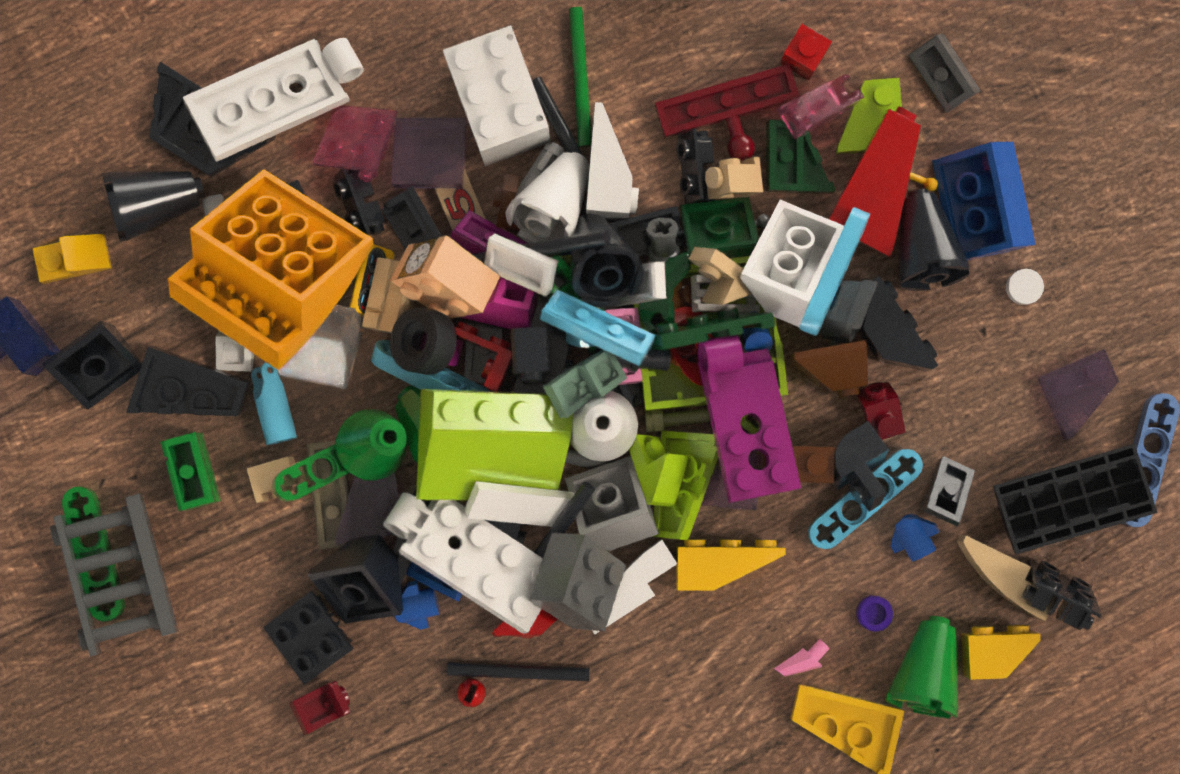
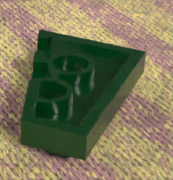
(727, 323)

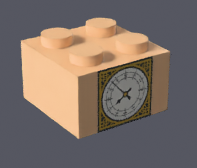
(444, 277)

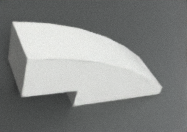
(634, 585)

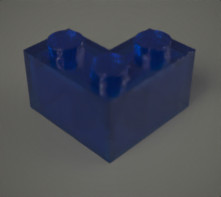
(23, 338)

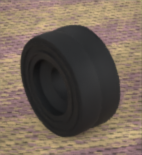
(407, 336)

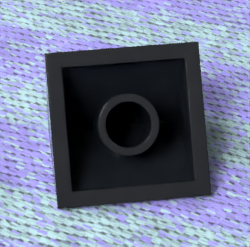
(94, 364)

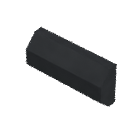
(1074, 499)

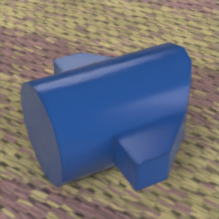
(756, 339)
(914, 536)
(418, 605)

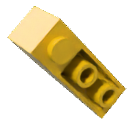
(714, 566)

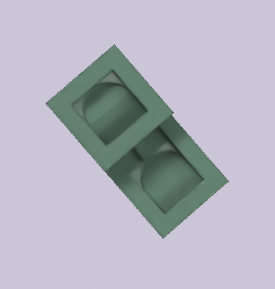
(584, 381)

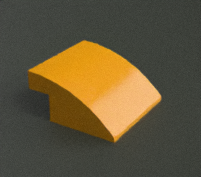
(269, 267)

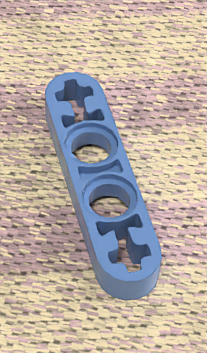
(1155, 461)

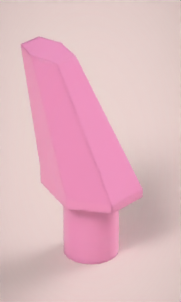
(803, 660)

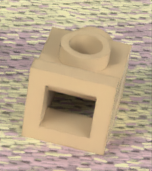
(734, 179)
(262, 477)

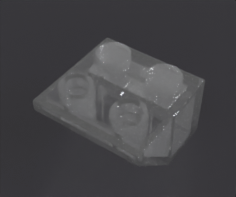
(330, 351)

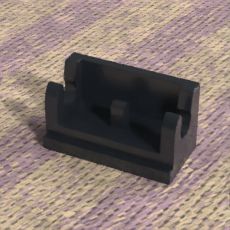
(410, 218)
(634, 229)

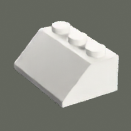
(790, 261)

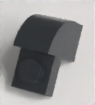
(854, 459)

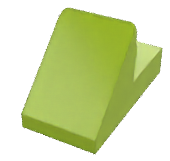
(657, 472)

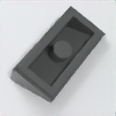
(944, 72)

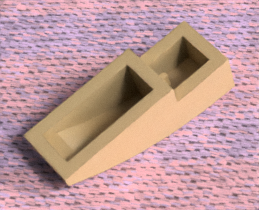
(1001, 573)

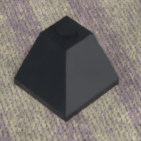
(360, 580)

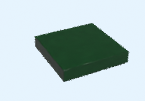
(720, 226)

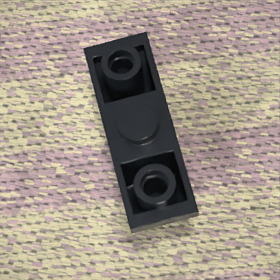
(892, 332)

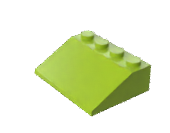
(488, 440)

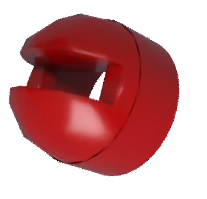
(463, 690)

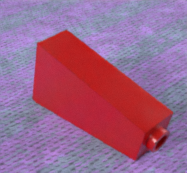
(881, 179)

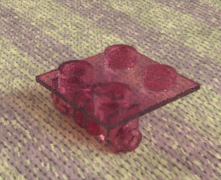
(356, 140)

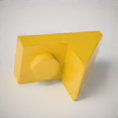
(72, 257)

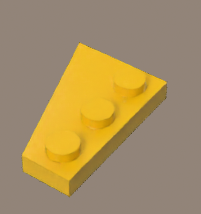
(853, 725)

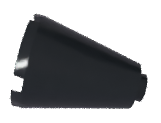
(149, 198)
(928, 245)
(607, 271)

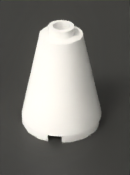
(552, 201)
(608, 443)

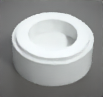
(1024, 286)

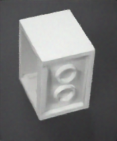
(497, 95)

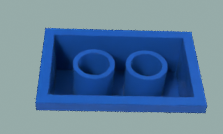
(985, 199)

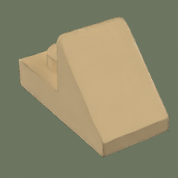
(723, 273)

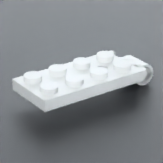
(259, 101)
(485, 568)

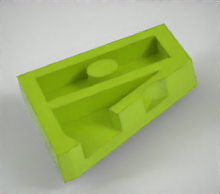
(868, 113)

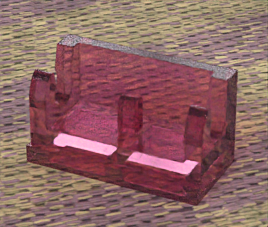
(818, 106)

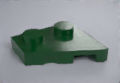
(793, 163)

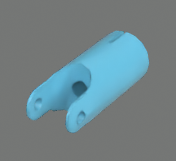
(272, 406)

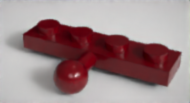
(728, 103)

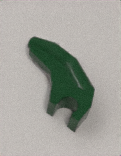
(675, 270)

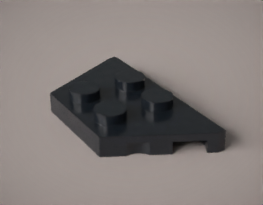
(176, 129)

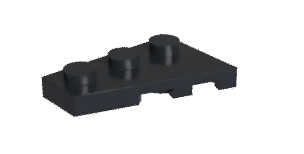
(184, 386)

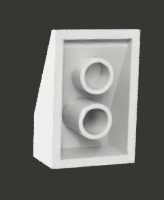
(609, 175)

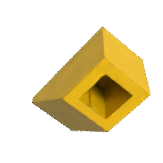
(995, 653)

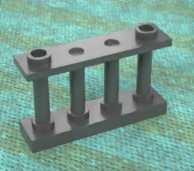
(150, 583)

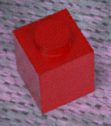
(805, 51)

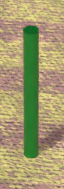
(580, 77)

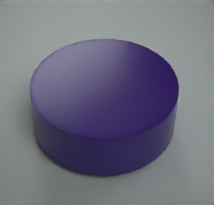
(874, 613)

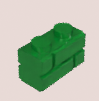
(190, 471)

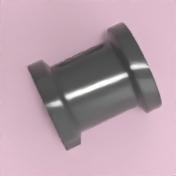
(662, 236)

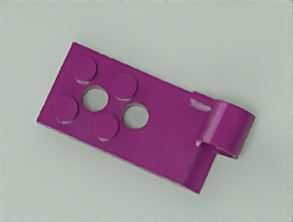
(742, 386)

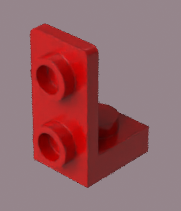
(494, 370)

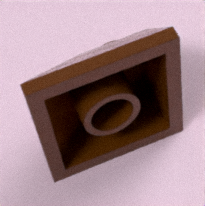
(834, 367)

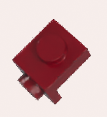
(882, 409)
(320, 707)

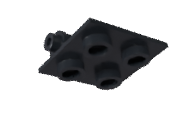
(1052, 587)
(308, 637)

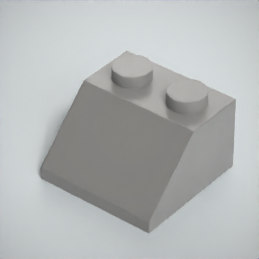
(617, 508)

